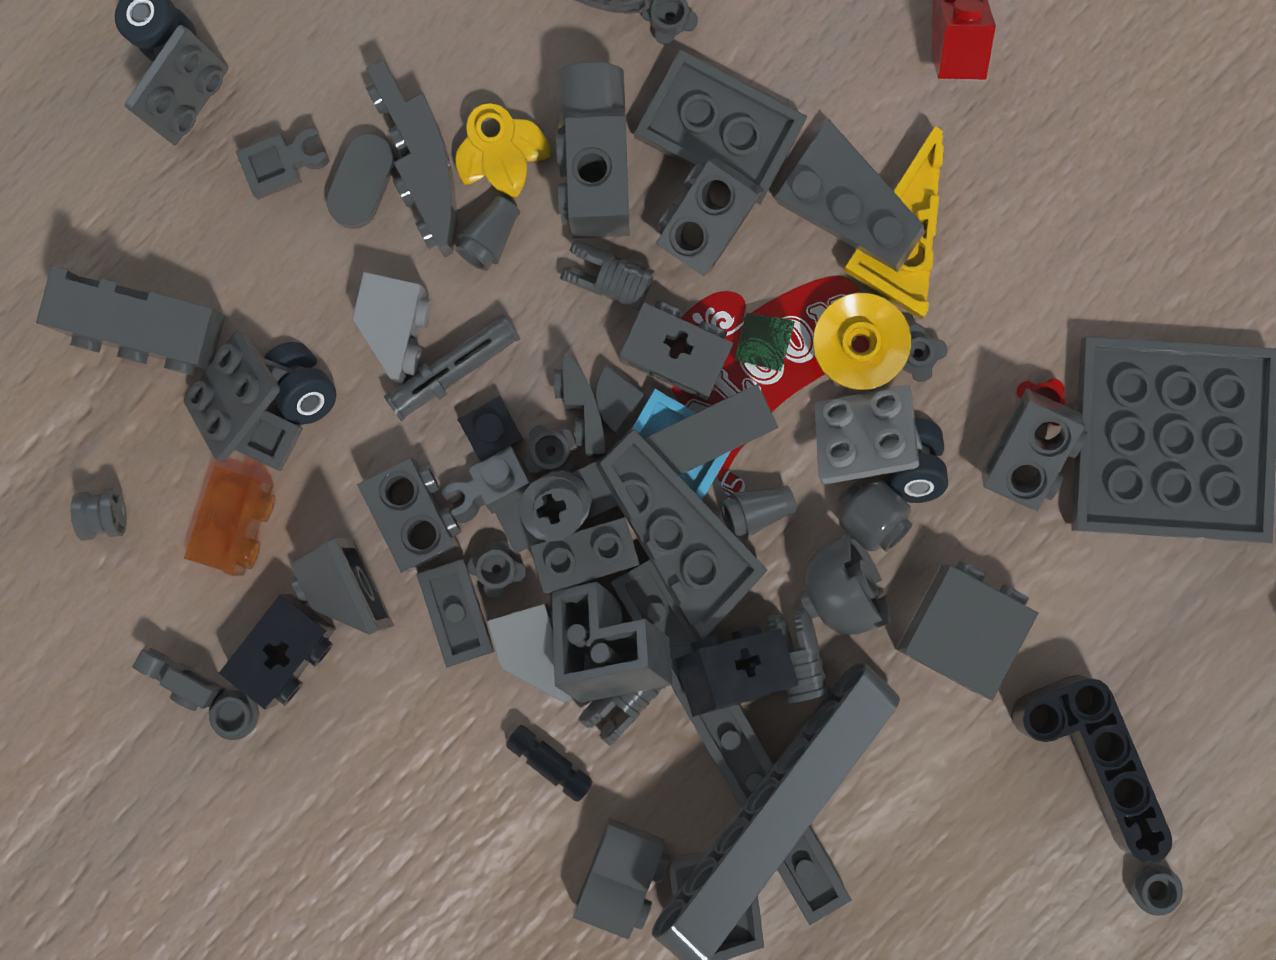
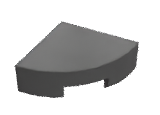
(616, 399)

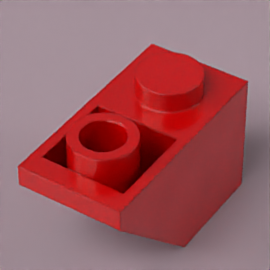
(962, 38)

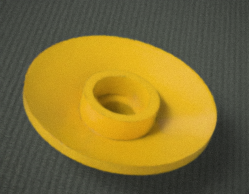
(866, 317)

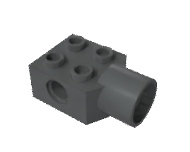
(590, 144)

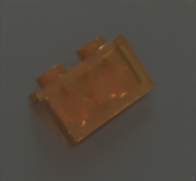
(230, 522)

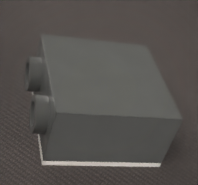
(968, 629)

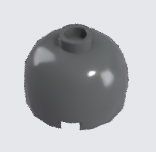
(844, 588)

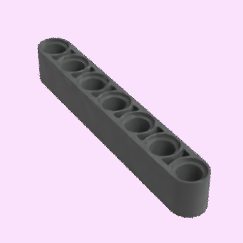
(775, 815)

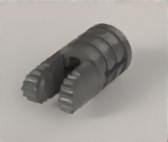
(616, 279)
(805, 660)
(629, 710)

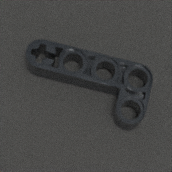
(1106, 770)

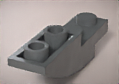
(427, 170)

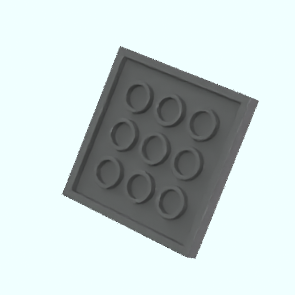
(1176, 440)

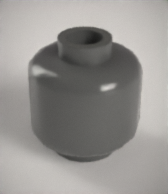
(875, 515)

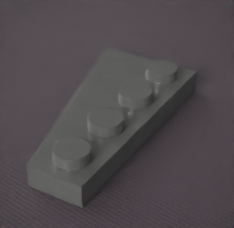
(685, 541)

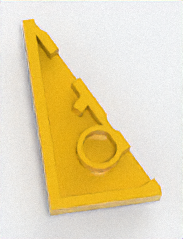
(919, 193)

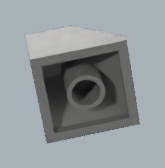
(340, 586)

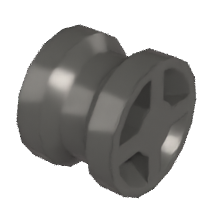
(98, 514)

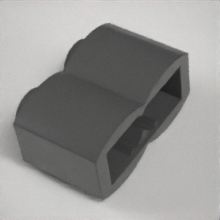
(620, 878)

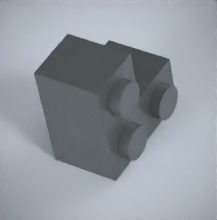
(601, 654)

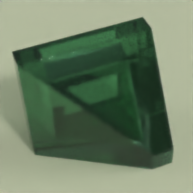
(764, 341)

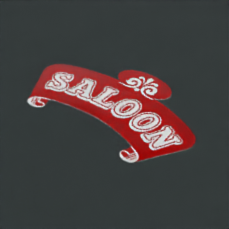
(800, 365)

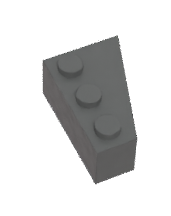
(130, 320)

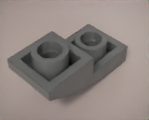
(577, 394)

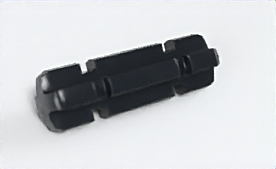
(549, 763)

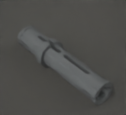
(403, 399)

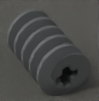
(553, 524)

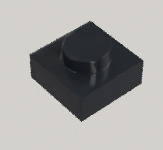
(490, 428)

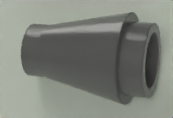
(487, 235)
(757, 509)

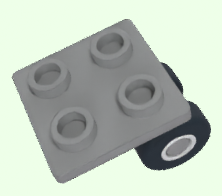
(879, 436)

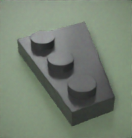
(850, 200)

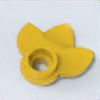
(502, 156)

